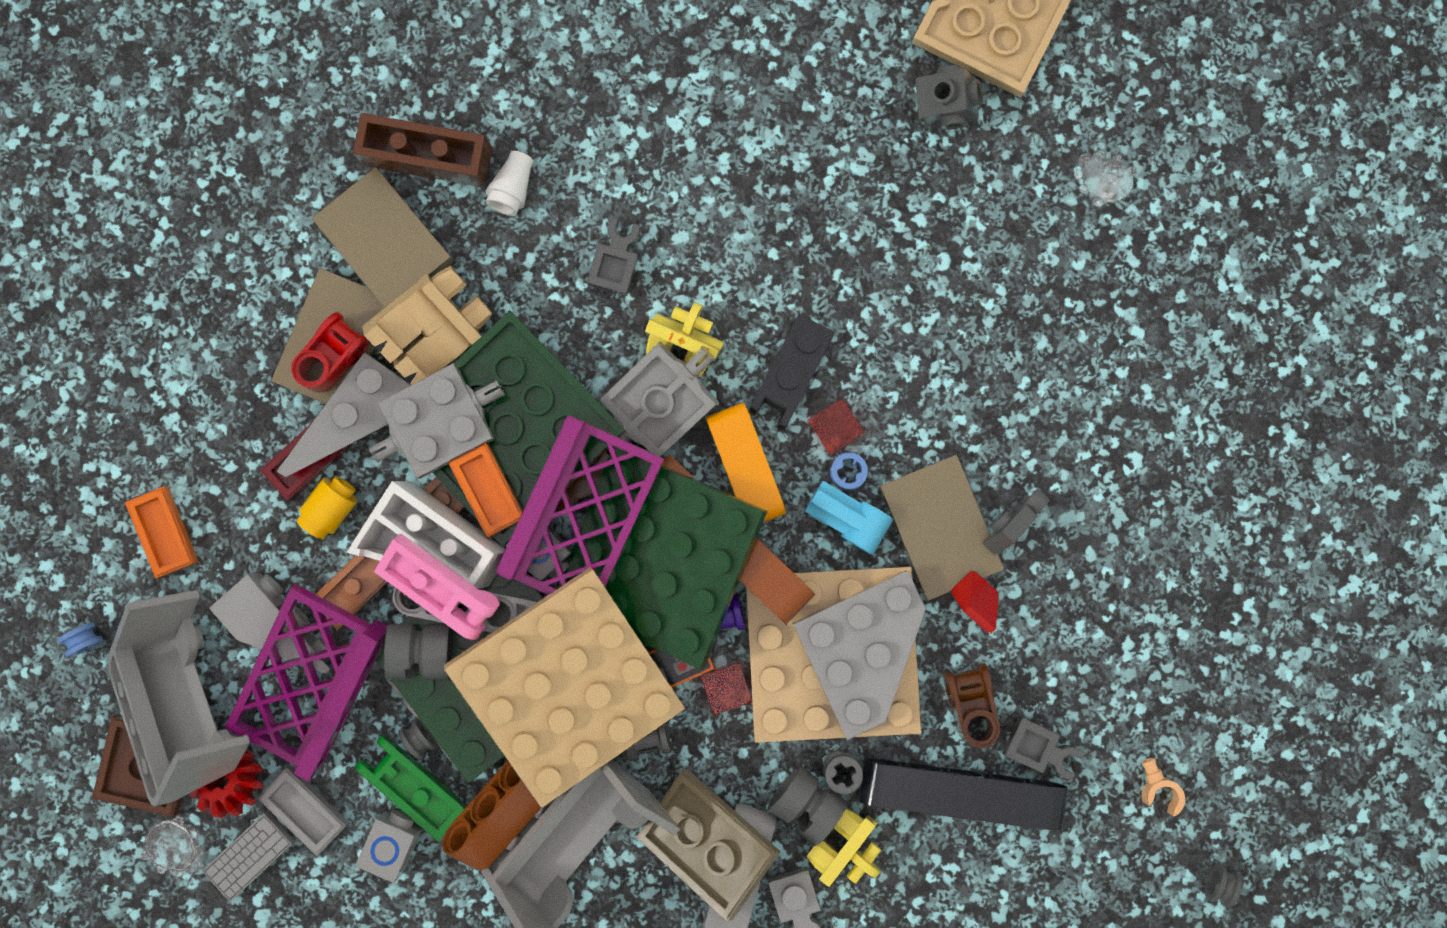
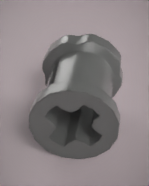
(654, 741)
(837, 784)

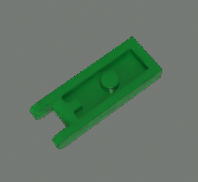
(413, 789)

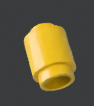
(327, 507)

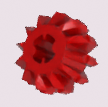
(237, 792)

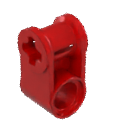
(331, 351)

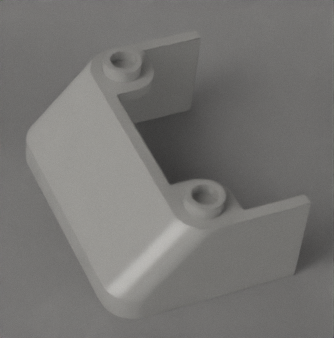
(165, 699)
(537, 863)

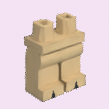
(425, 327)

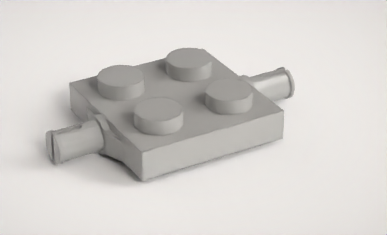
(660, 398)
(436, 420)

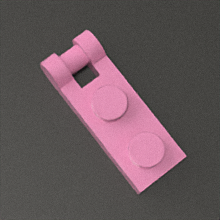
(436, 587)

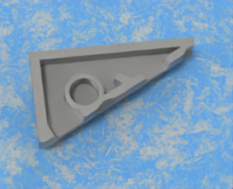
(347, 415)

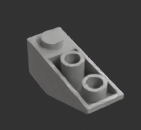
(251, 610)

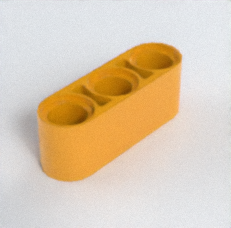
(745, 459)

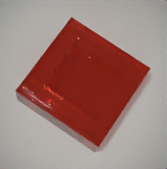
(835, 426)
(726, 688)

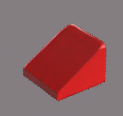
(977, 600)

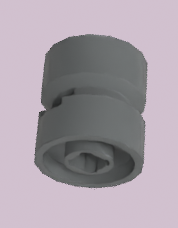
(417, 651)
(811, 808)

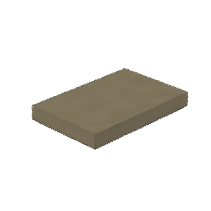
(381, 237)
(326, 296)
(940, 526)
(715, 846)

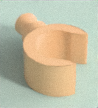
(1155, 781)

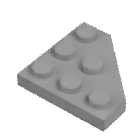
(863, 649)

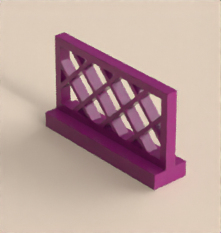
(547, 497)
(333, 705)

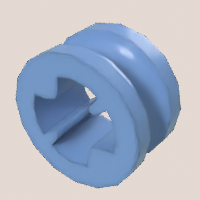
(859, 477)
(80, 640)

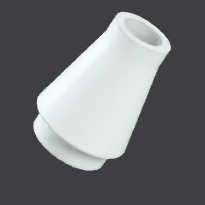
(510, 185)

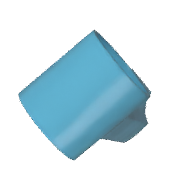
(857, 521)

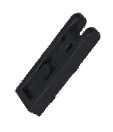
(793, 368)

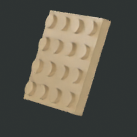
(783, 683)
(564, 687)

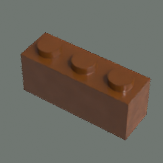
(422, 150)

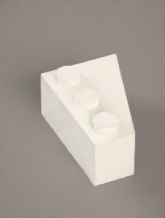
(434, 528)

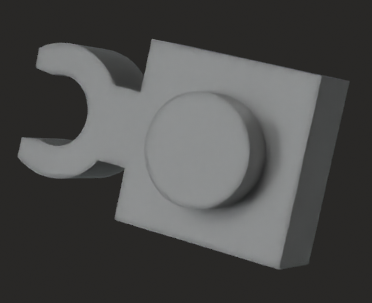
(795, 898)

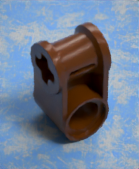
(972, 702)

